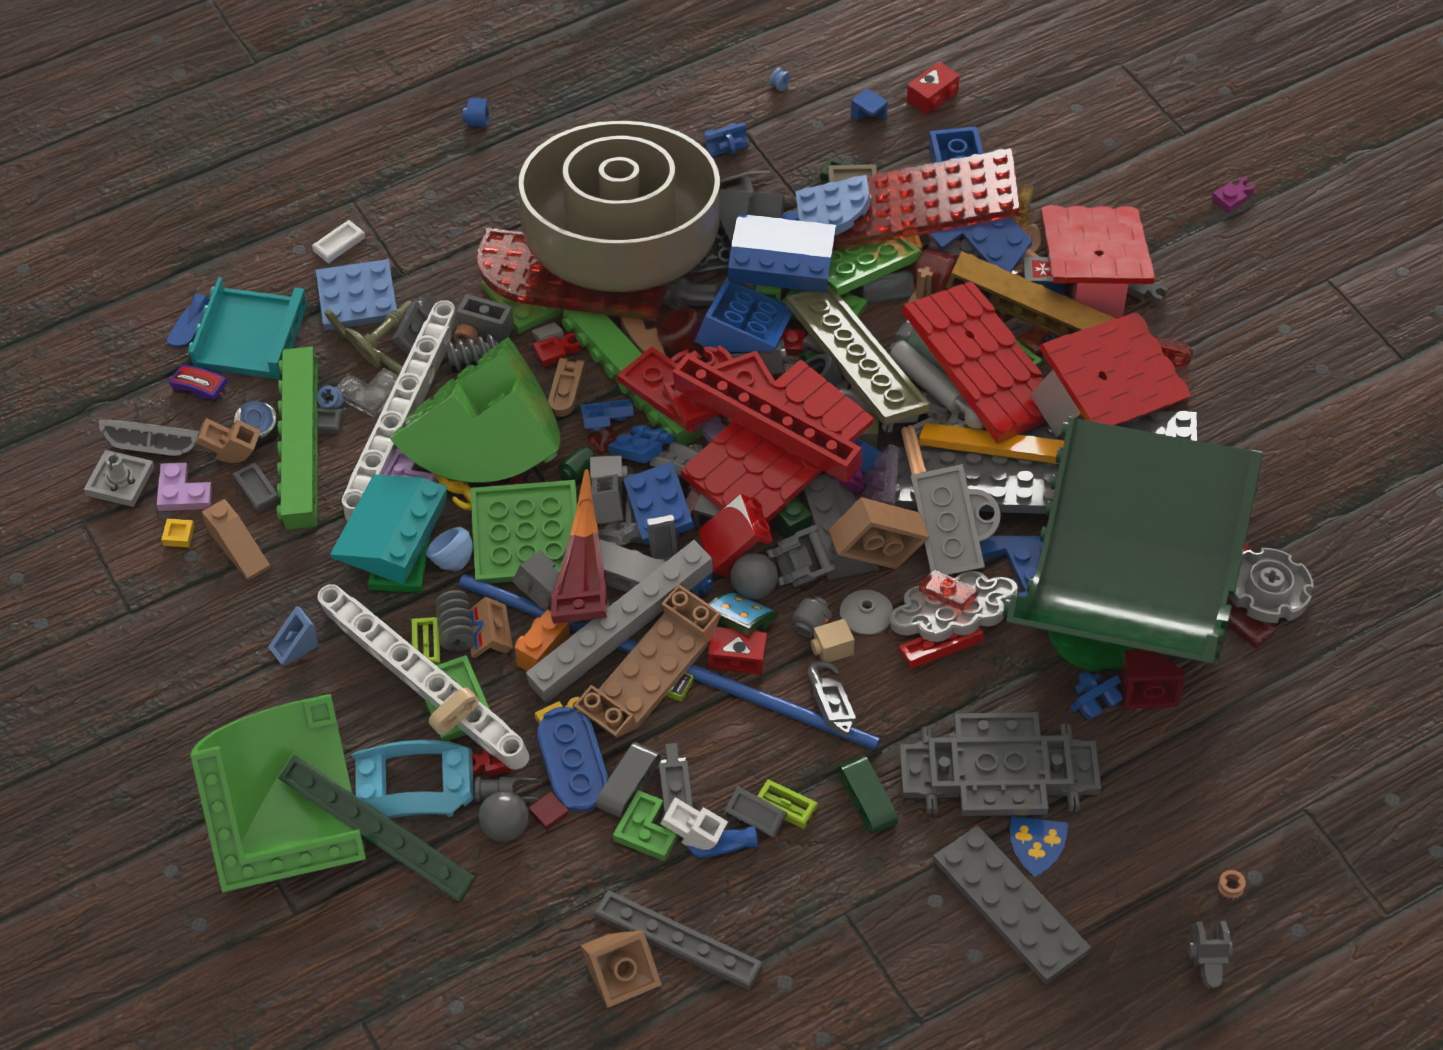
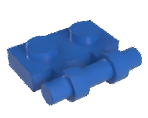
(642, 446)

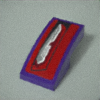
(200, 381)

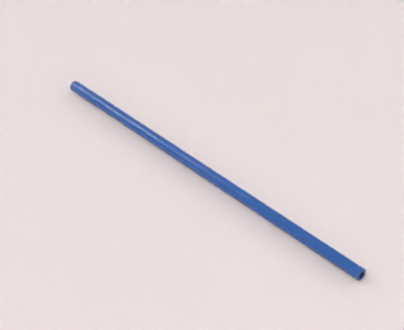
(700, 674)

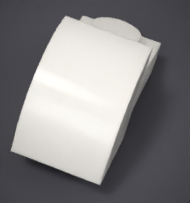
(697, 828)

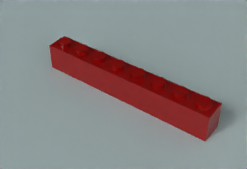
(767, 418)

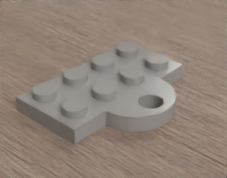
(953, 519)

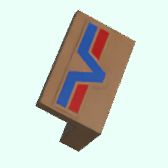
(490, 627)

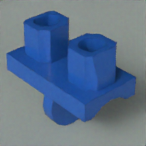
(726, 139)
(1107, 691)

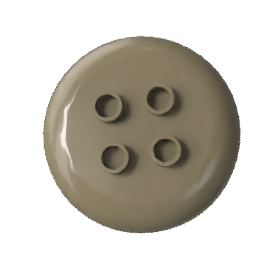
(619, 205)

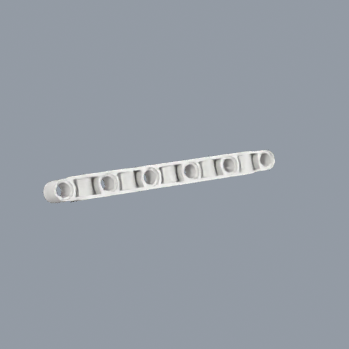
(403, 400)
(420, 674)

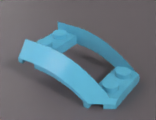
(457, 778)

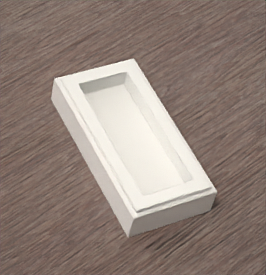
(338, 241)

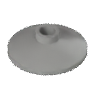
(862, 620)

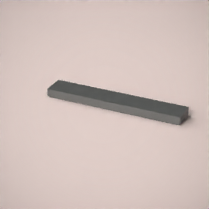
(679, 940)

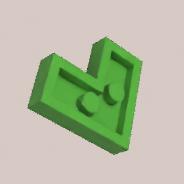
(640, 832)

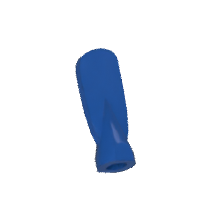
(185, 327)
(728, 842)

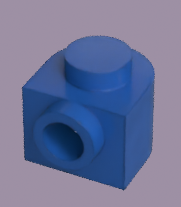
(476, 113)

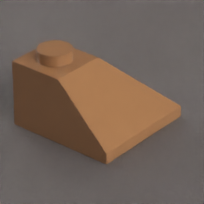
(621, 966)

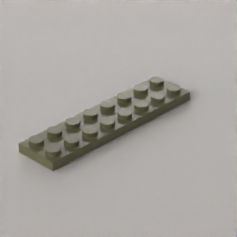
(858, 355)

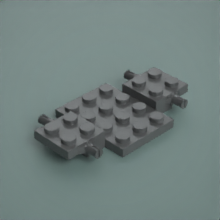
(999, 766)

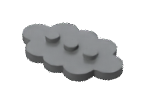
(939, 621)

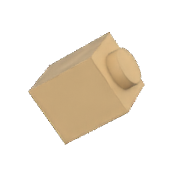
(833, 641)

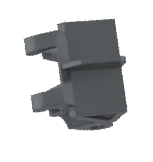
(797, 558)

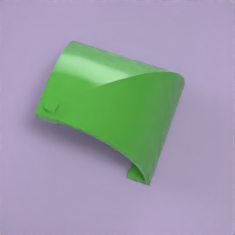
(254, 819)

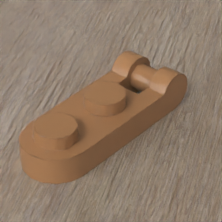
(566, 386)

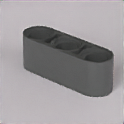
(628, 777)

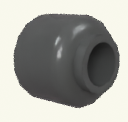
(811, 614)

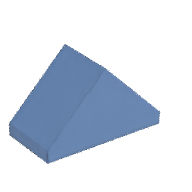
(294, 638)

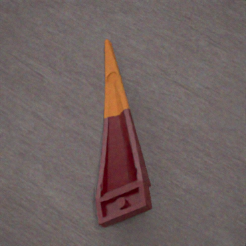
(581, 580)

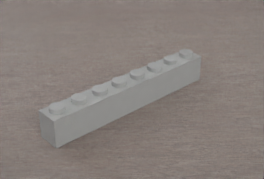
(623, 620)

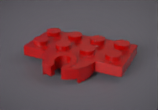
(745, 368)
(646, 379)

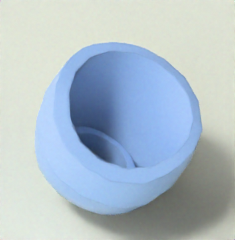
(451, 549)

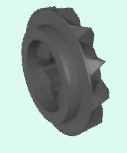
(936, 409)

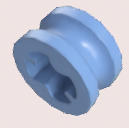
(780, 79)
(322, 394)

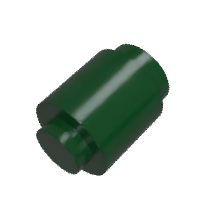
(575, 464)

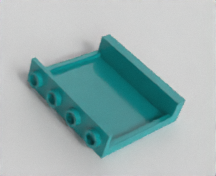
(246, 331)

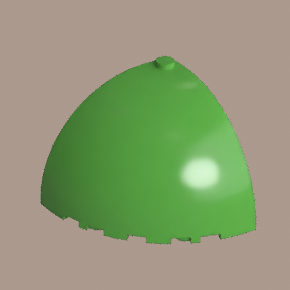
(484, 422)

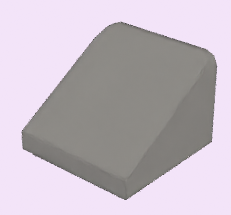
(547, 331)

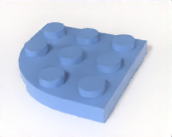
(834, 202)

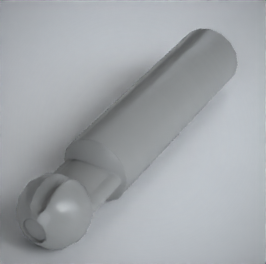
(933, 381)

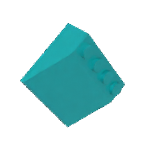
(391, 525)

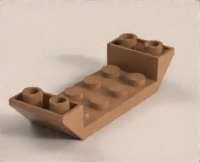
(652, 665)

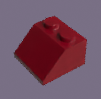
(1149, 680)

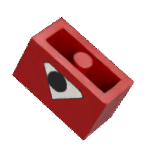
(933, 88)
(737, 652)

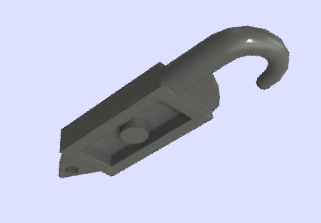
(831, 699)

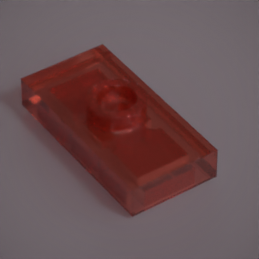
(948, 590)

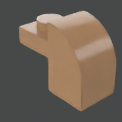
(230, 444)

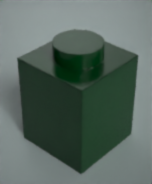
(793, 519)

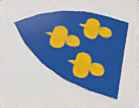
(1037, 842)

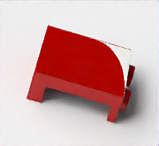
(734, 533)

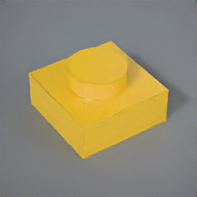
(178, 533)

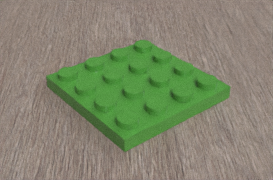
(868, 262)
(517, 523)

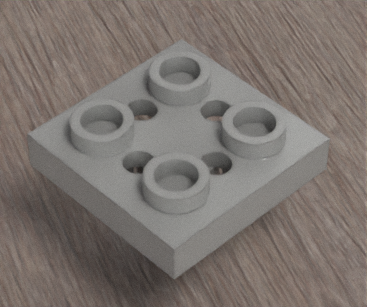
(116, 471)

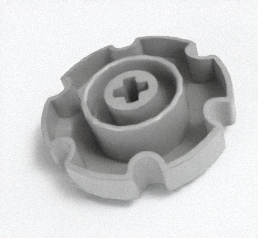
(1272, 586)

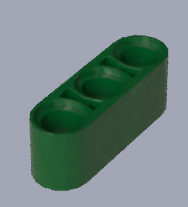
(867, 795)

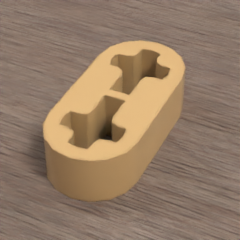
(453, 711)

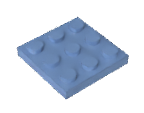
(356, 293)

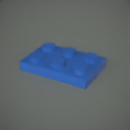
(658, 494)

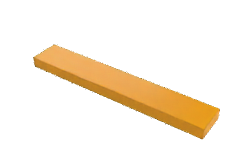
(982, 442)

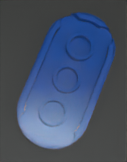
(572, 758)

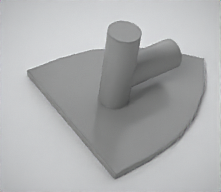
(746, 184)

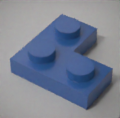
(598, 415)

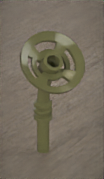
(367, 343)

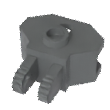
(1210, 953)

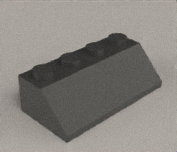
(827, 503)

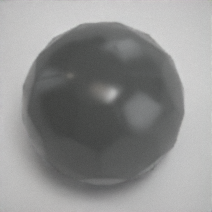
(754, 576)
(503, 816)

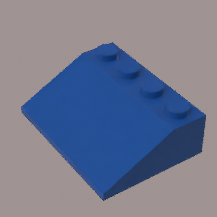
(781, 253)
(743, 320)

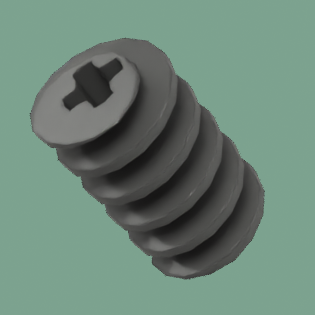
(468, 353)
(454, 621)

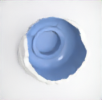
(258, 416)

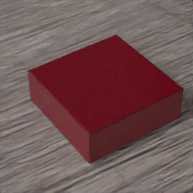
(548, 811)

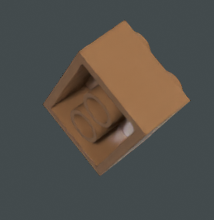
(878, 533)

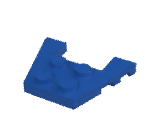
(995, 241)
(1021, 552)

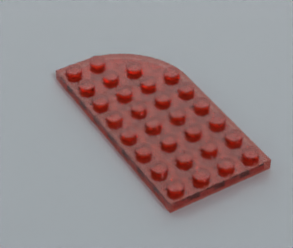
(936, 198)
(517, 276)

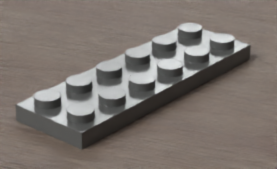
(1011, 904)

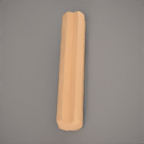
(913, 450)

